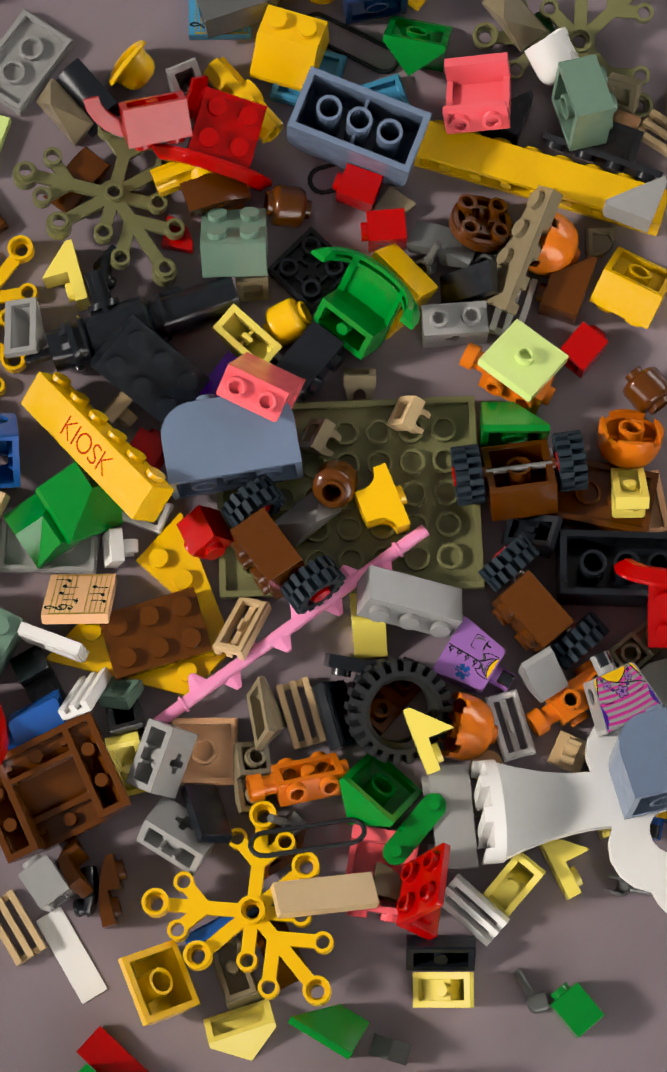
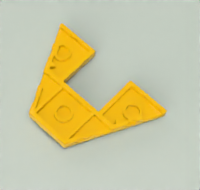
(175, 570)

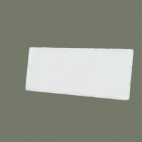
(71, 955)

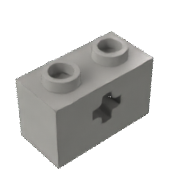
(454, 324)
(161, 758)
(172, 836)
(45, 882)

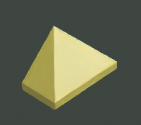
(241, 1029)

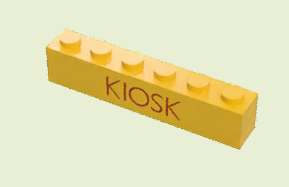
(98, 446)

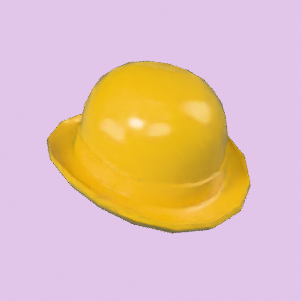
(133, 67)

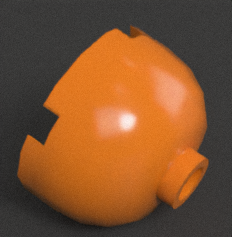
(558, 247)
(629, 439)
(472, 729)

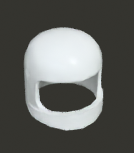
(548, 52)

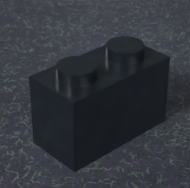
(313, 358)

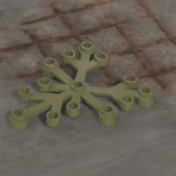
(614, 9)
(133, 225)

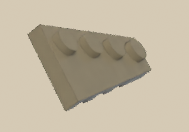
(523, 248)

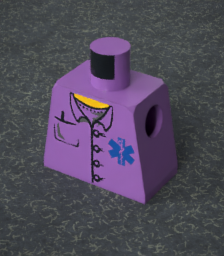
(473, 660)

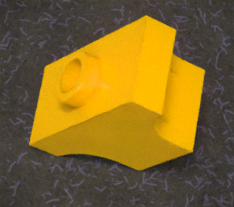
(383, 502)

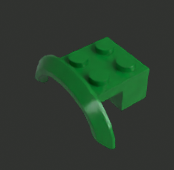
(364, 302)

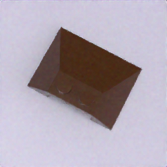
(57, 789)

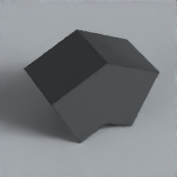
(390, 1049)

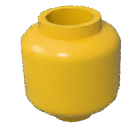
(287, 321)

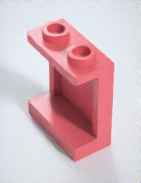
(477, 93)
(259, 386)
(363, 858)

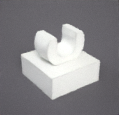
(116, 549)

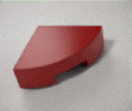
(183, 245)

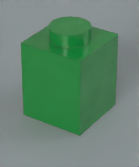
(575, 1008)

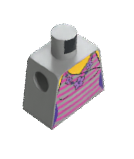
(617, 693)

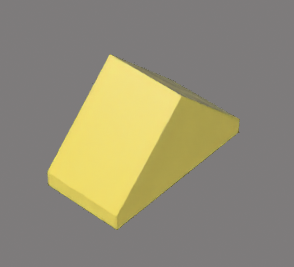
(244, 335)

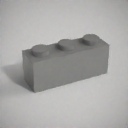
(409, 602)
(457, 823)

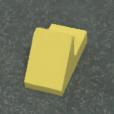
(67, 271)
(629, 492)
(368, 636)
(422, 728)
(123, 751)
(556, 855)
(514, 883)
(443, 989)

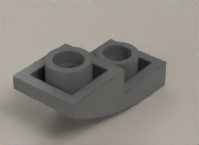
(451, 252)

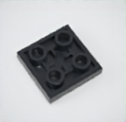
(304, 274)

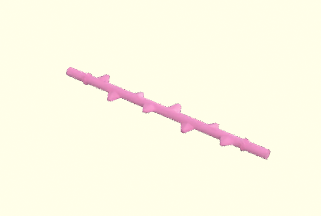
(281, 637)

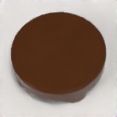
(481, 222)

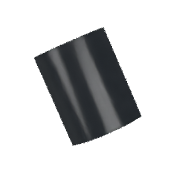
(82, 84)

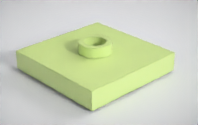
(523, 360)

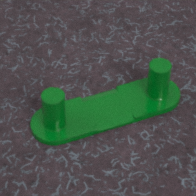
(414, 829)

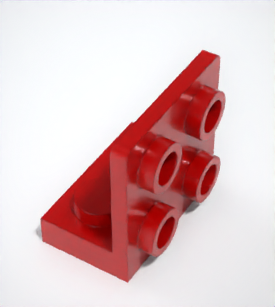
(423, 892)

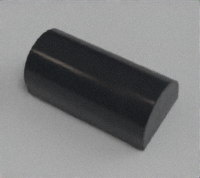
(330, 705)
(441, 953)

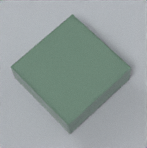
(121, 693)

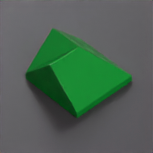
(417, 43)
(509, 424)
(78, 504)
(36, 531)
(377, 792)
(333, 1027)

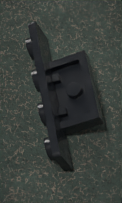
(619, 150)

